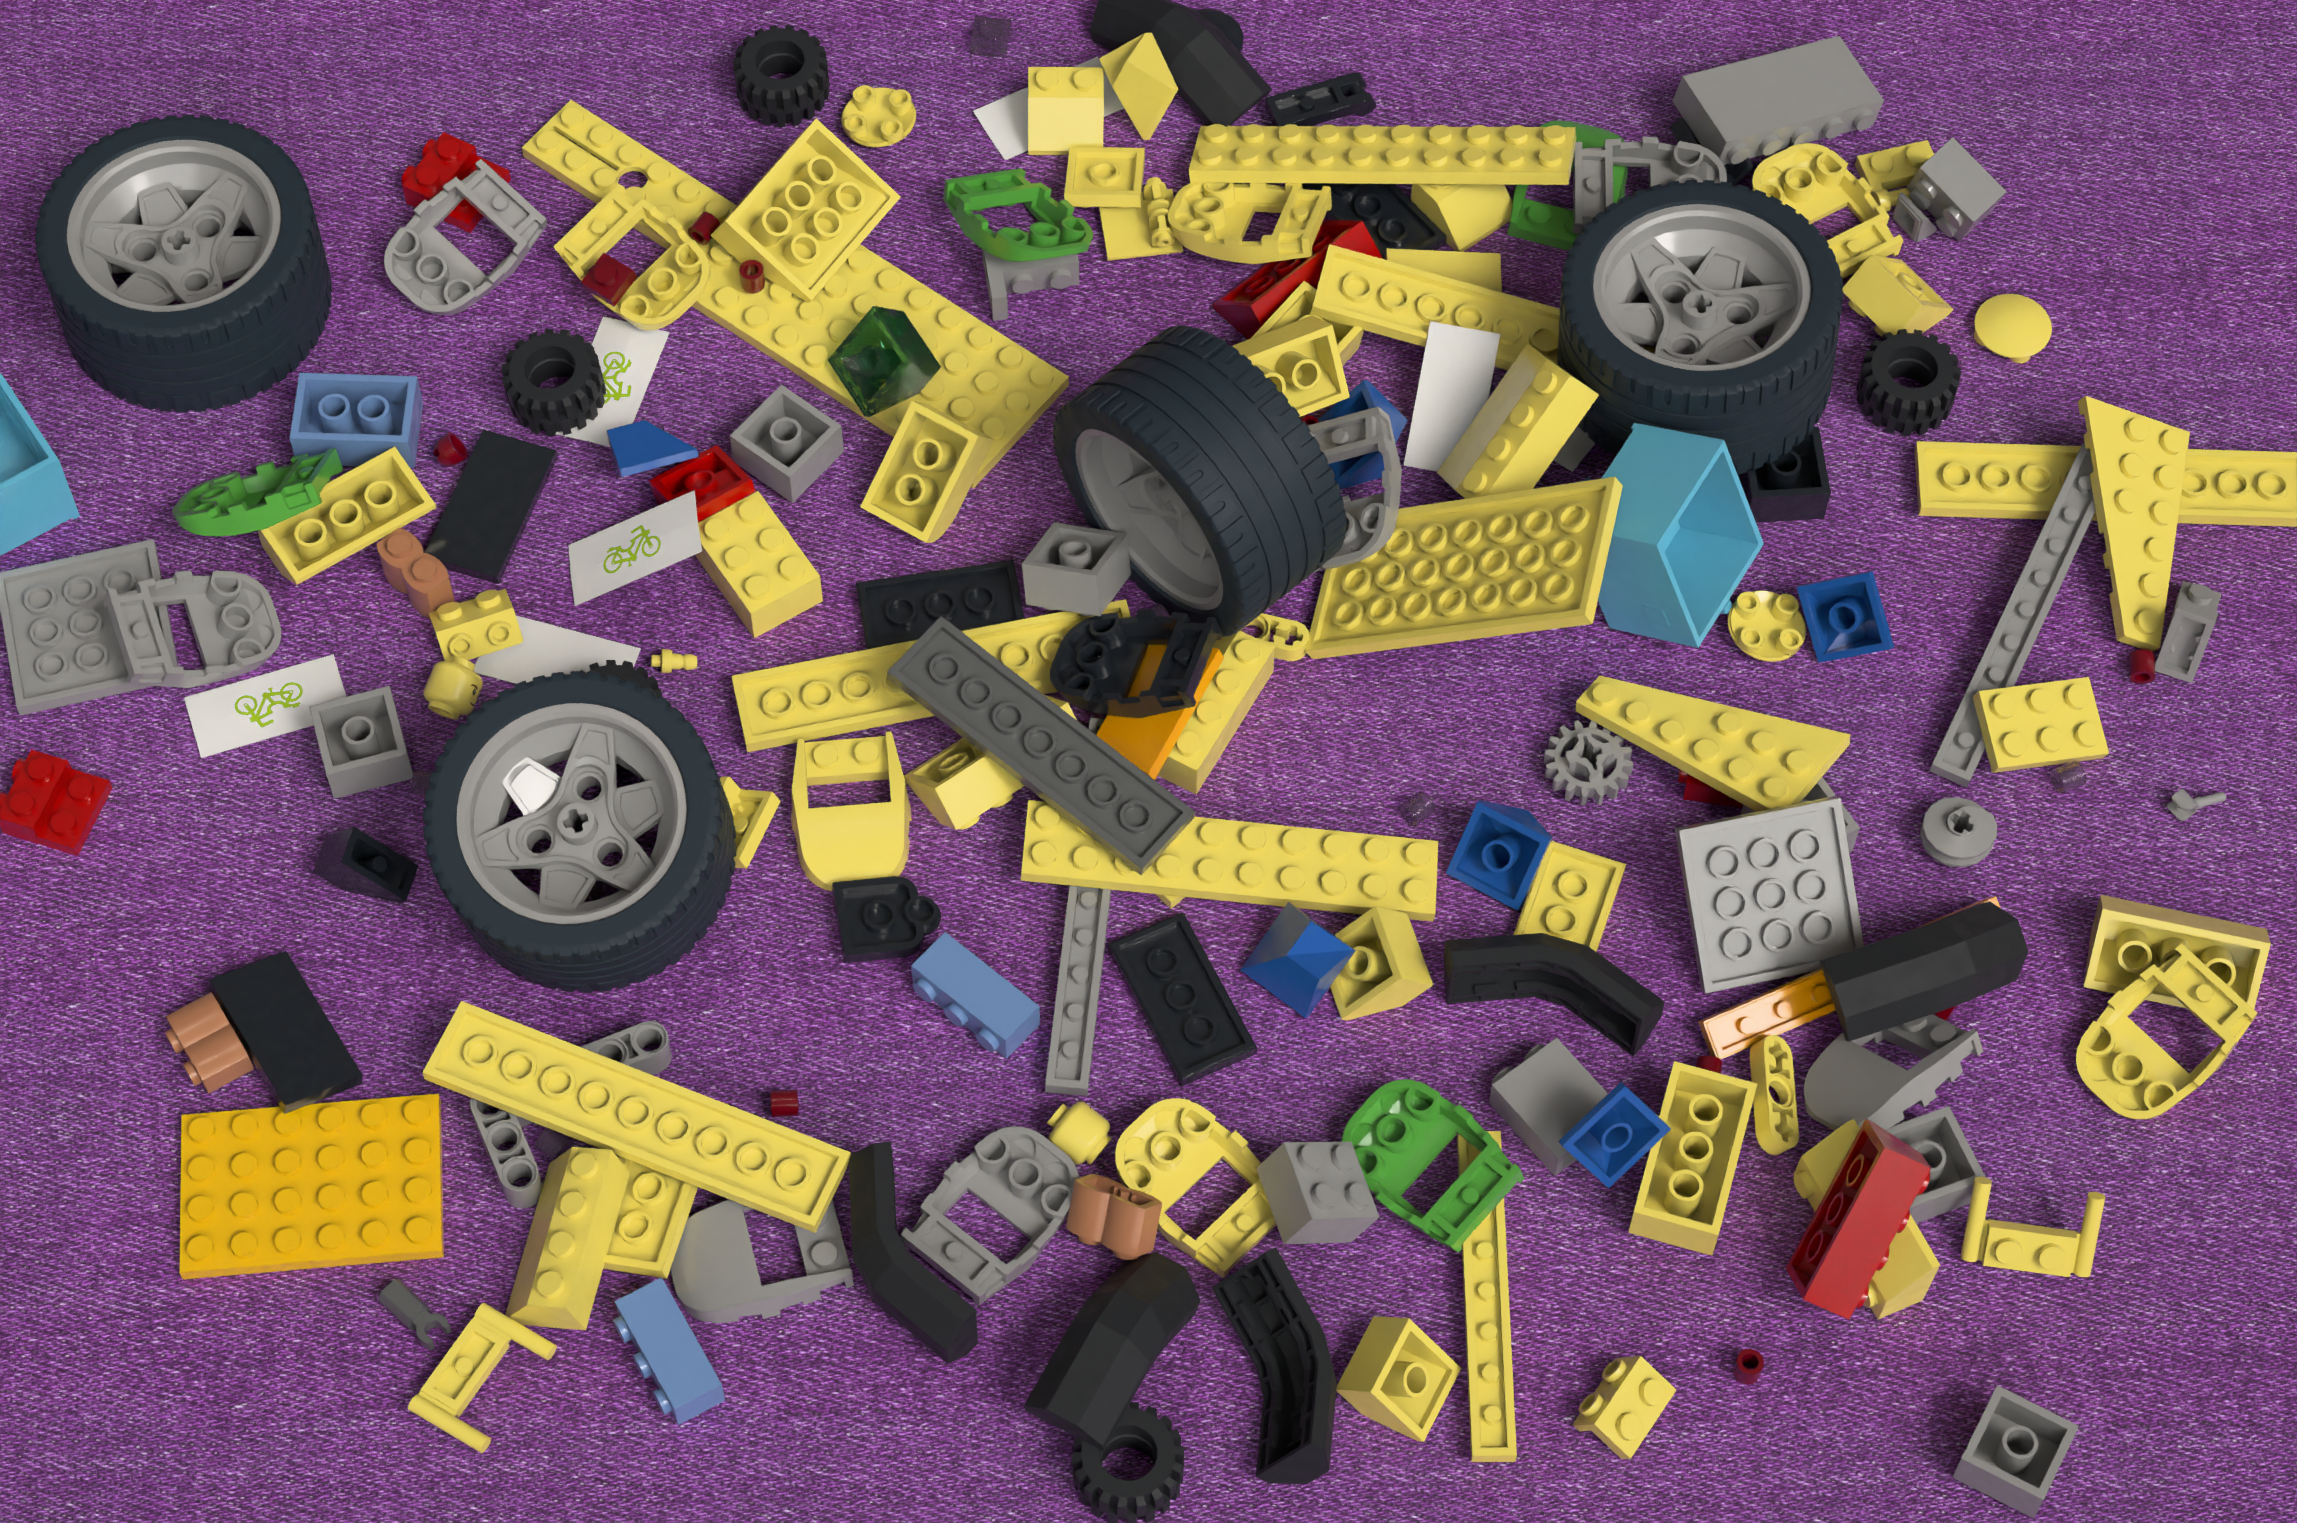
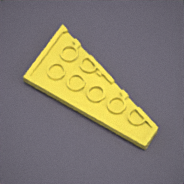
(2137, 509)
(1735, 750)

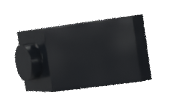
(364, 866)

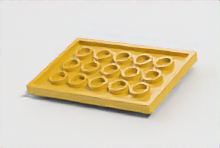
(311, 1186)

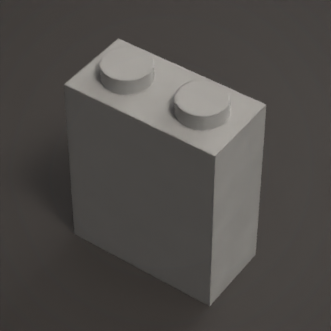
(1546, 1100)

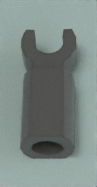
(412, 1311)

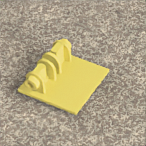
(1142, 229)

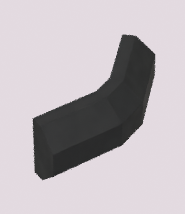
(1202, 60)
(1925, 969)
(1556, 973)
(890, 1273)
(1113, 1347)
(1290, 1365)

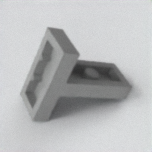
(1025, 276)
(2188, 631)

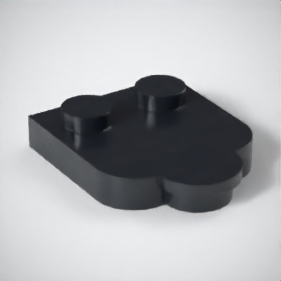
(882, 918)

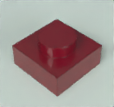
(608, 279)

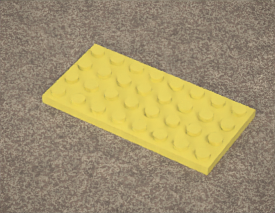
(1473, 571)

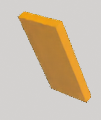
(1150, 739)

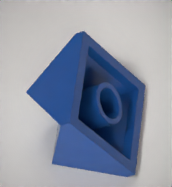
(645, 447)
(1370, 465)
(1845, 616)
(1500, 852)
(1297, 960)
(1614, 1135)

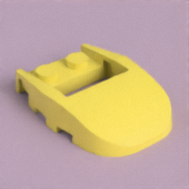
(1819, 184)
(1216, 216)
(666, 286)
(850, 839)
(2131, 1069)
(1170, 1153)

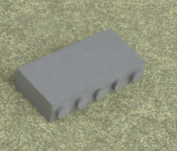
(1778, 100)

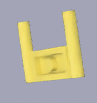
(2030, 1246)
(468, 1367)

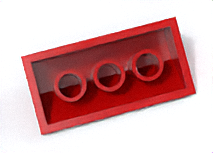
(1266, 289)
(1858, 1220)

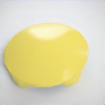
(878, 116)
(2012, 326)
(1767, 625)

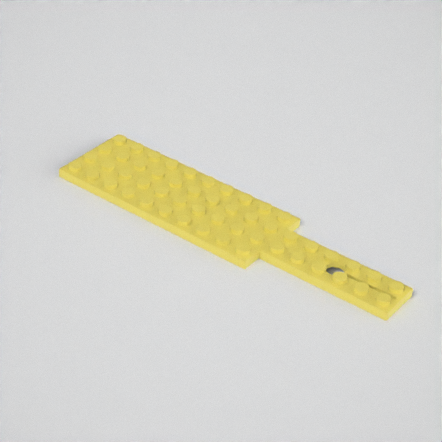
(982, 372)

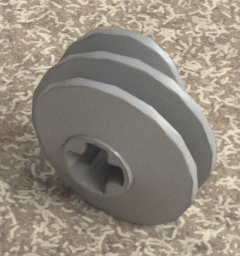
(1941, 828)

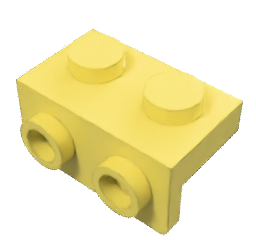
(476, 626)
(751, 815)
(1625, 1404)

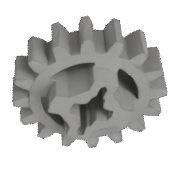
(1577, 773)

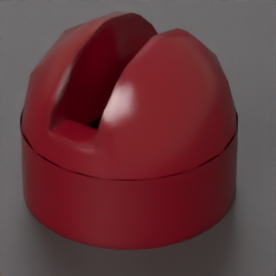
(450, 450)

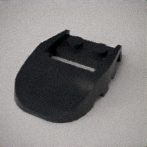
(1105, 652)

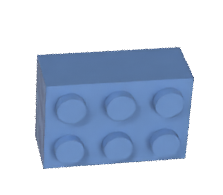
(356, 416)

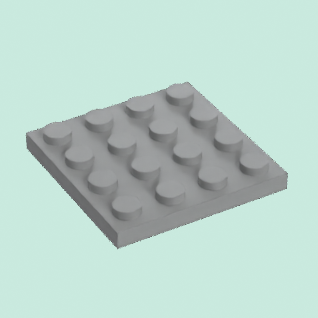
(60, 632)
(1769, 893)

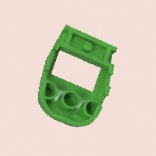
(1554, 224)
(1053, 236)
(258, 501)
(1399, 1137)

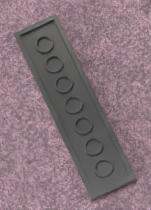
(1041, 745)

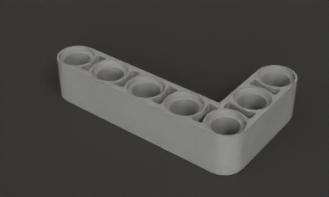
(506, 1127)

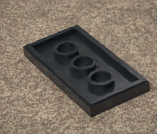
(1387, 214)
(491, 506)
(967, 597)
(1182, 999)
(285, 1032)

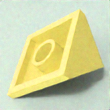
(1141, 81)

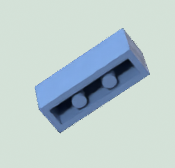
(974, 996)
(668, 1352)

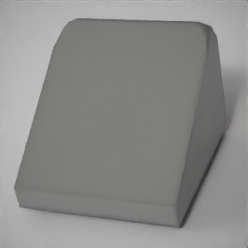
(1912, 219)

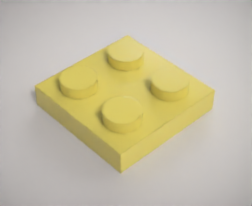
(1105, 177)

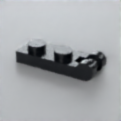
(1321, 102)

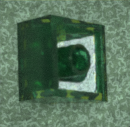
(883, 361)

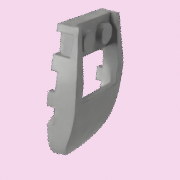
(1665, 161)
(434, 270)
(1374, 517)
(228, 617)
(1861, 1085)
(1021, 1181)
(719, 1274)

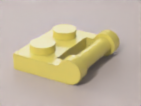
(1892, 169)

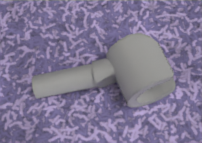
(2185, 806)

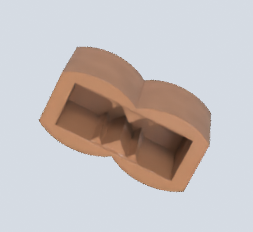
(414, 571)
(208, 1042)
(1113, 1216)

